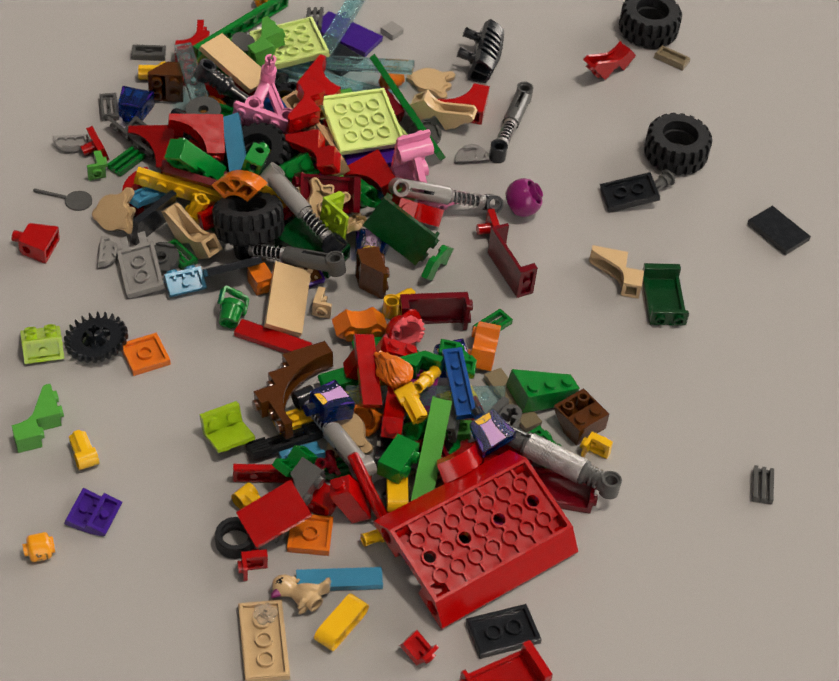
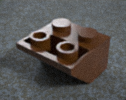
(167, 82)
(371, 271)
(580, 416)

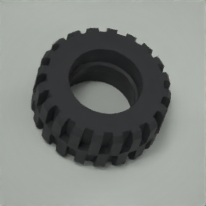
(650, 22)
(681, 129)
(272, 136)
(248, 222)

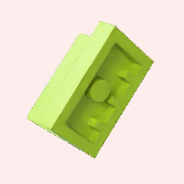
(332, 214)
(42, 344)
(225, 427)

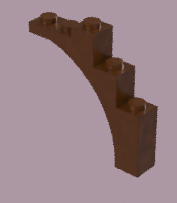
(294, 370)

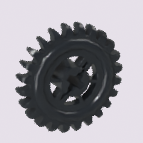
(97, 330)

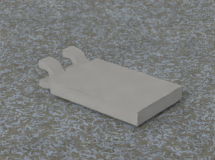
(140, 267)

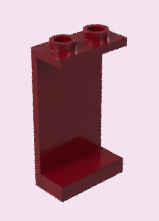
(519, 278)

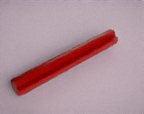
(367, 485)

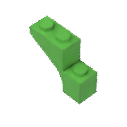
(271, 38)
(45, 416)

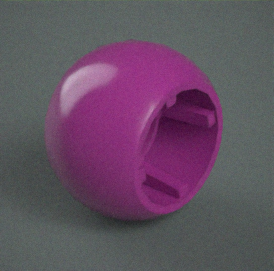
(524, 197)

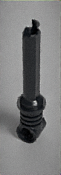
(207, 73)

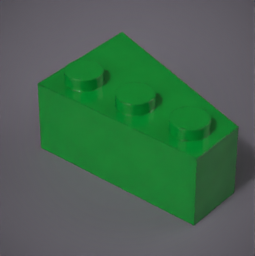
(188, 157)
(539, 389)

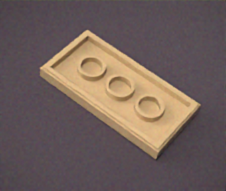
(233, 62)
(287, 299)
(263, 645)

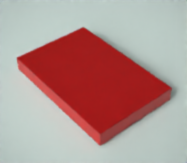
(274, 514)

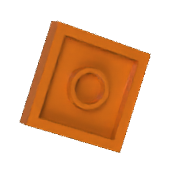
(145, 354)
(311, 536)

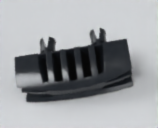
(486, 52)

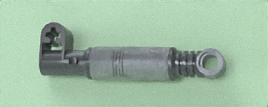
(559, 459)

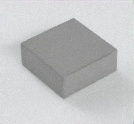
(392, 30)

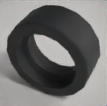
(229, 550)

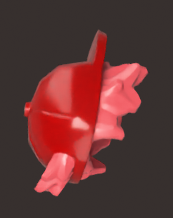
(406, 327)

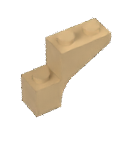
(448, 114)
(188, 231)
(614, 264)

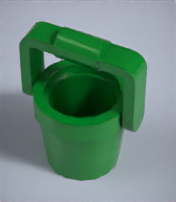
(369, 195)
(232, 308)
(414, 431)

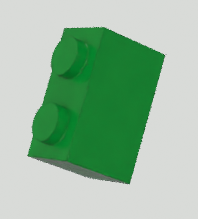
(398, 459)

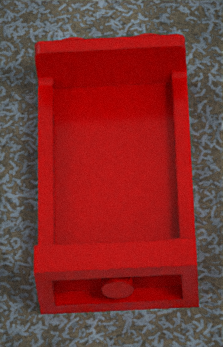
(519, 666)

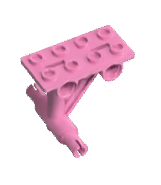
(252, 109)
(410, 161)

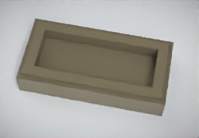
(672, 57)

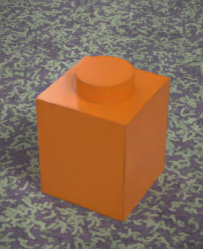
(259, 278)

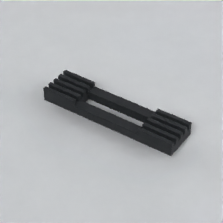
(261, 447)

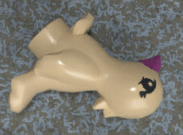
(304, 594)

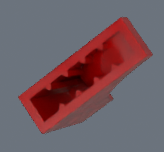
(316, 72)
(476, 96)
(204, 128)
(158, 138)
(373, 170)
(421, 212)
(393, 416)
(350, 498)

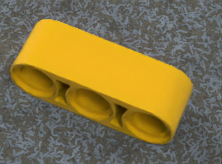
(396, 494)
(341, 622)

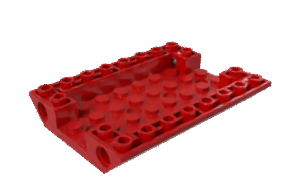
(496, 555)

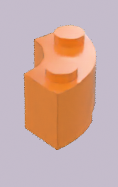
(239, 183)
(359, 322)
(485, 344)

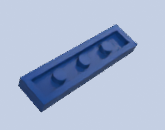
(458, 382)

